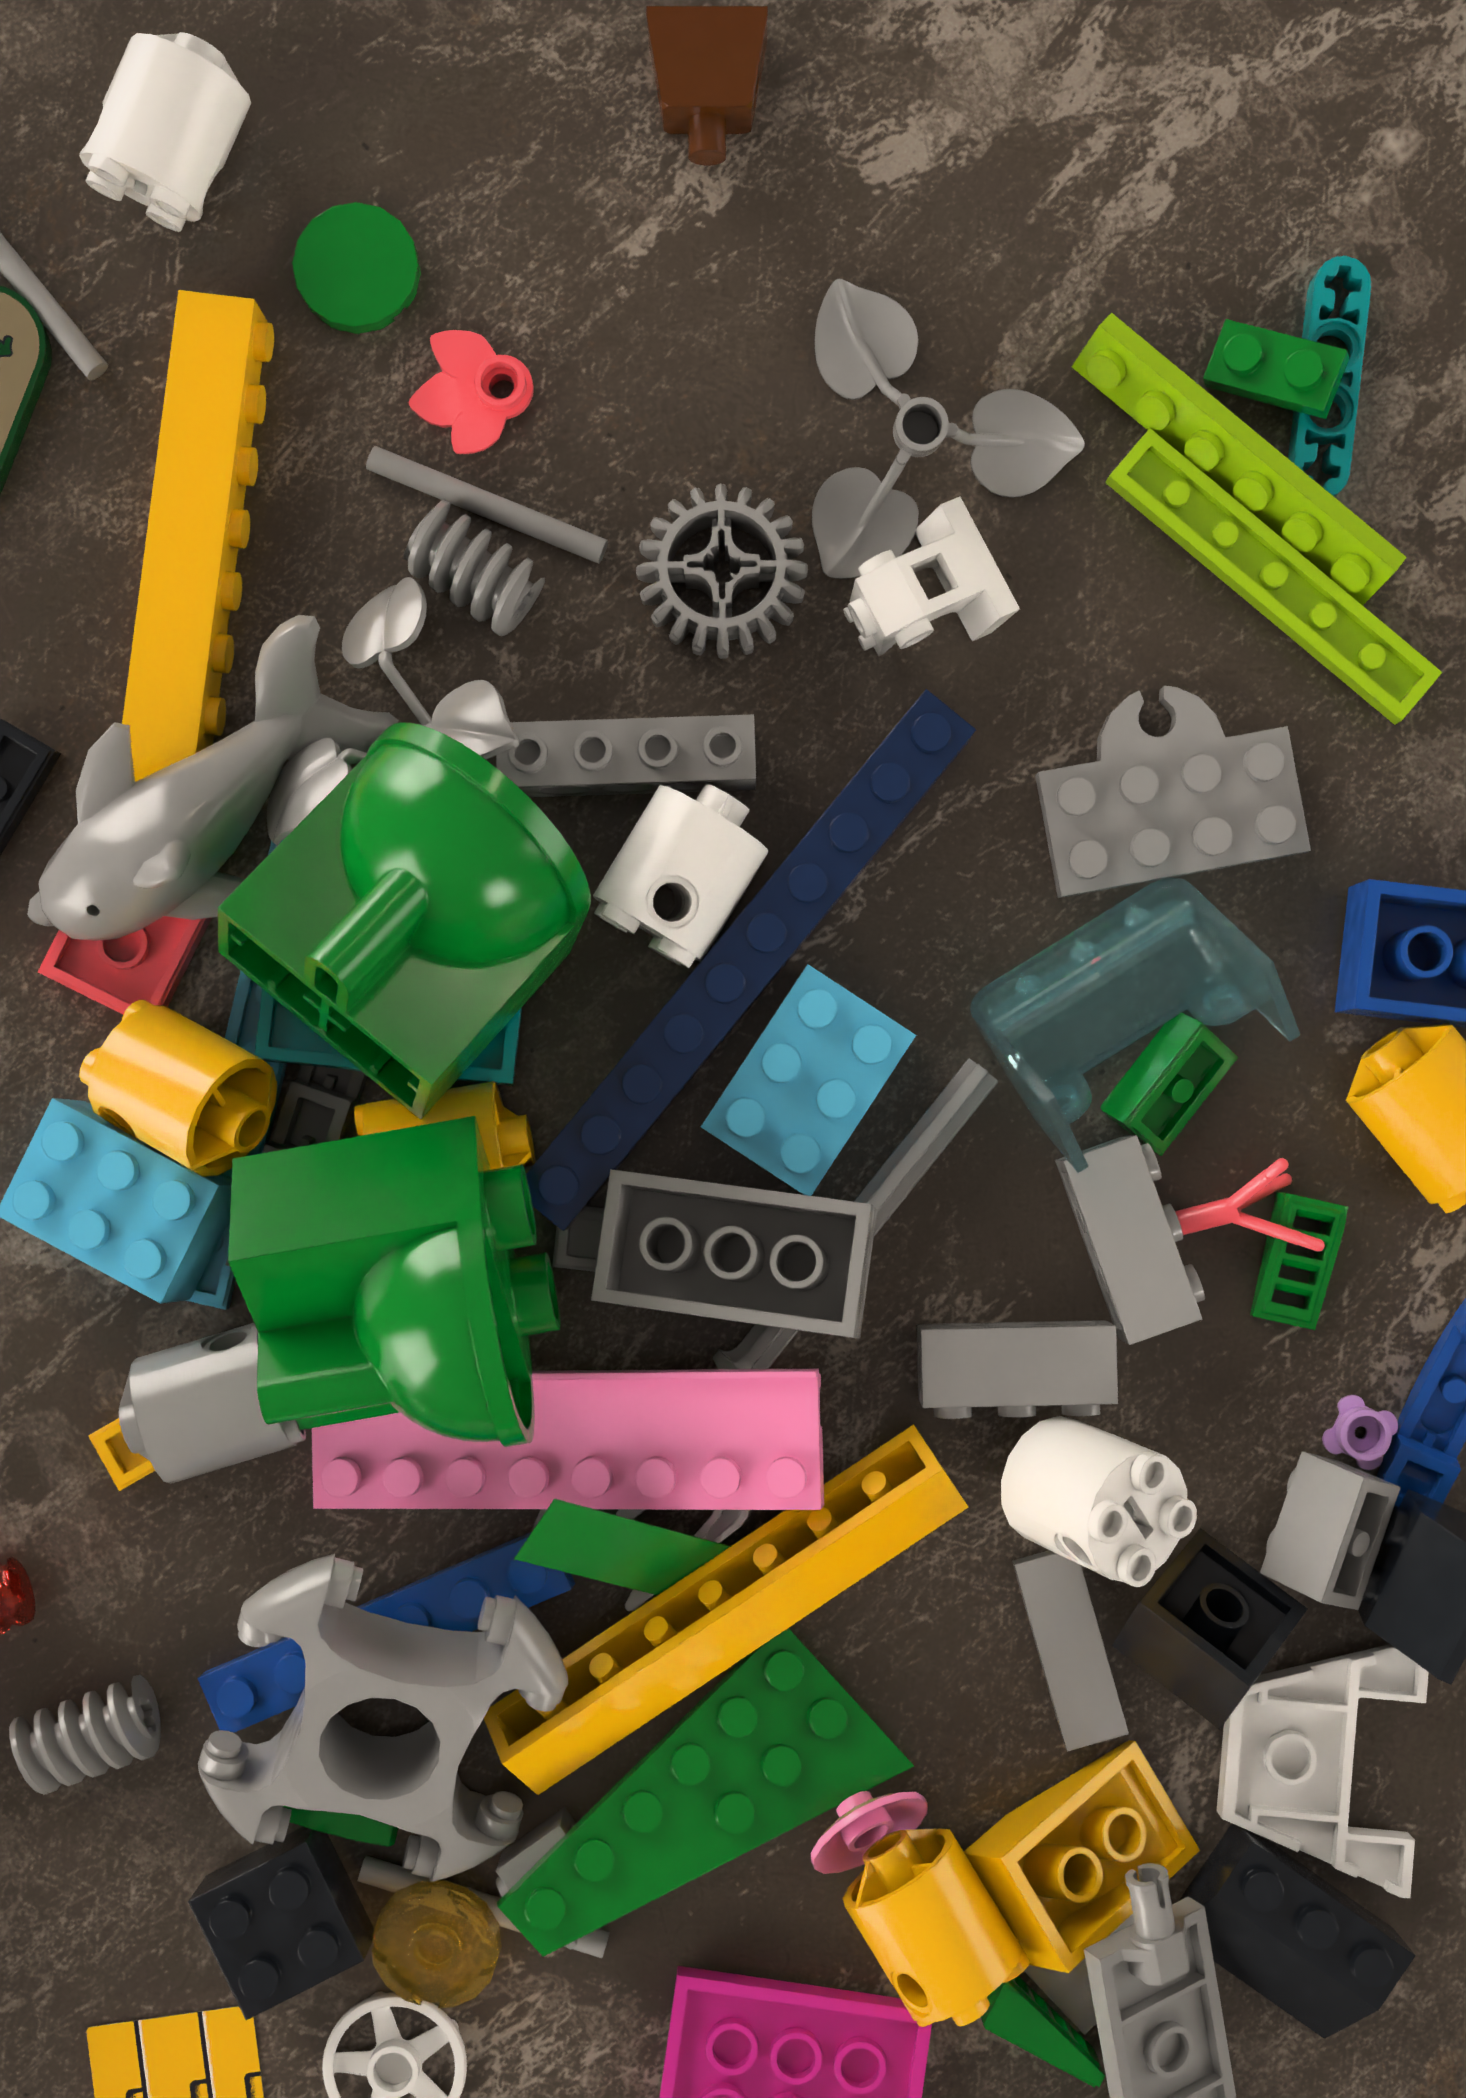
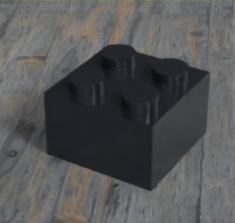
(282, 1920)

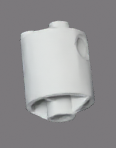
(166, 126)
(694, 852)
(1096, 1499)

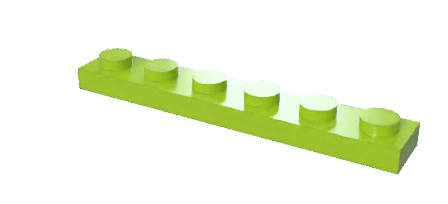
(1237, 459)
(1273, 577)

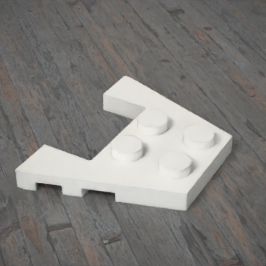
(1293, 1761)

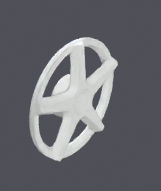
(395, 2063)

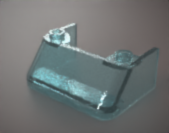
(1115, 985)

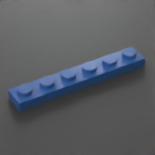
(450, 1599)

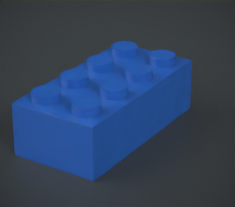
(1404, 953)

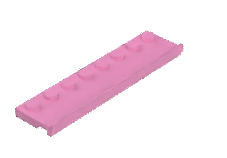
(599, 1444)

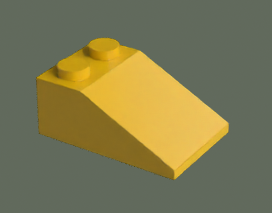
(1066, 1853)

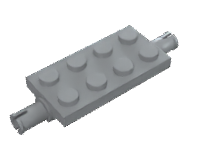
(1160, 1998)

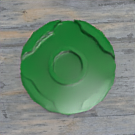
(356, 267)

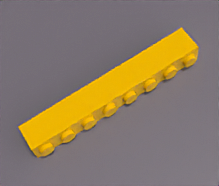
(196, 528)
(727, 1610)

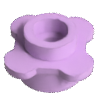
(1378, 1435)

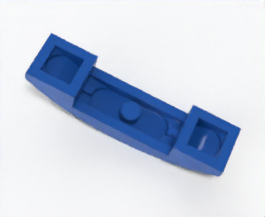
(1432, 1420)

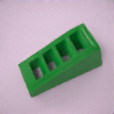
(1331, 1230)
(1033, 2025)

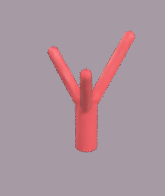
(1229, 1209)

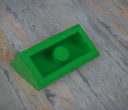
(1169, 1082)

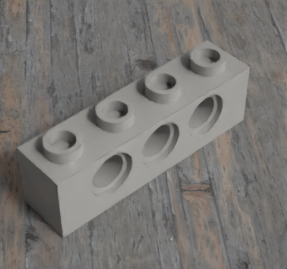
(632, 755)

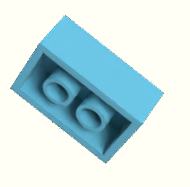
(808, 1081)
(117, 1203)

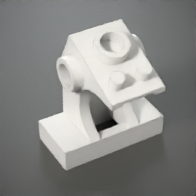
(892, 605)

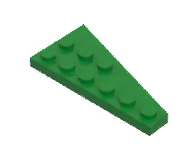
(735, 1772)

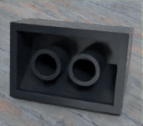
(1295, 1934)

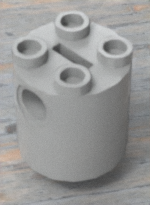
(200, 1407)

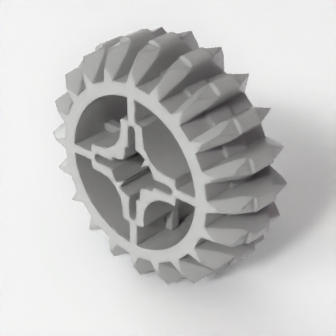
(721, 516)

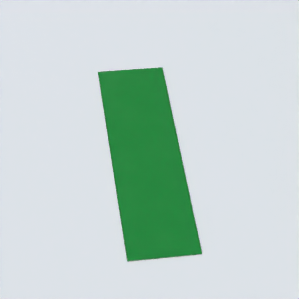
(614, 1548)

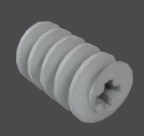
(471, 570)
(87, 1741)

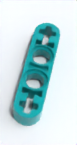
(1355, 307)

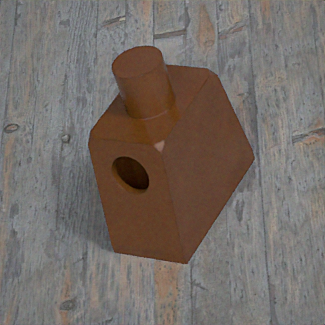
(707, 72)

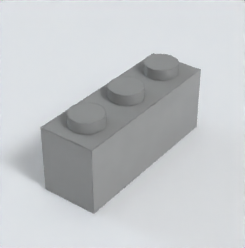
(1132, 1239)
(1017, 1367)

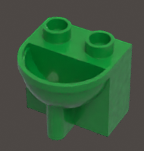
(410, 912)
(392, 1282)

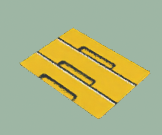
(177, 2057)

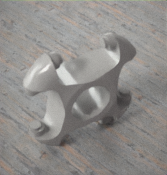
(394, 1780)

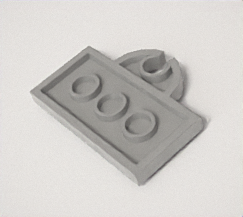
(1170, 800)

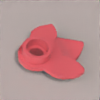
(462, 391)

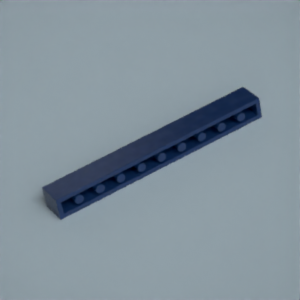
(746, 959)

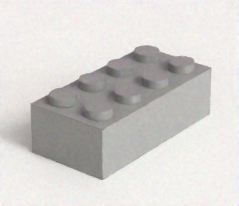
(735, 1253)

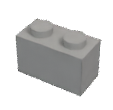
(1329, 1530)

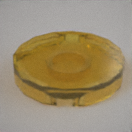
(436, 1943)

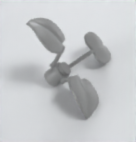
(1017, 435)
(468, 714)

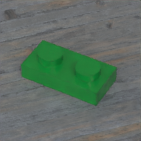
(1276, 368)

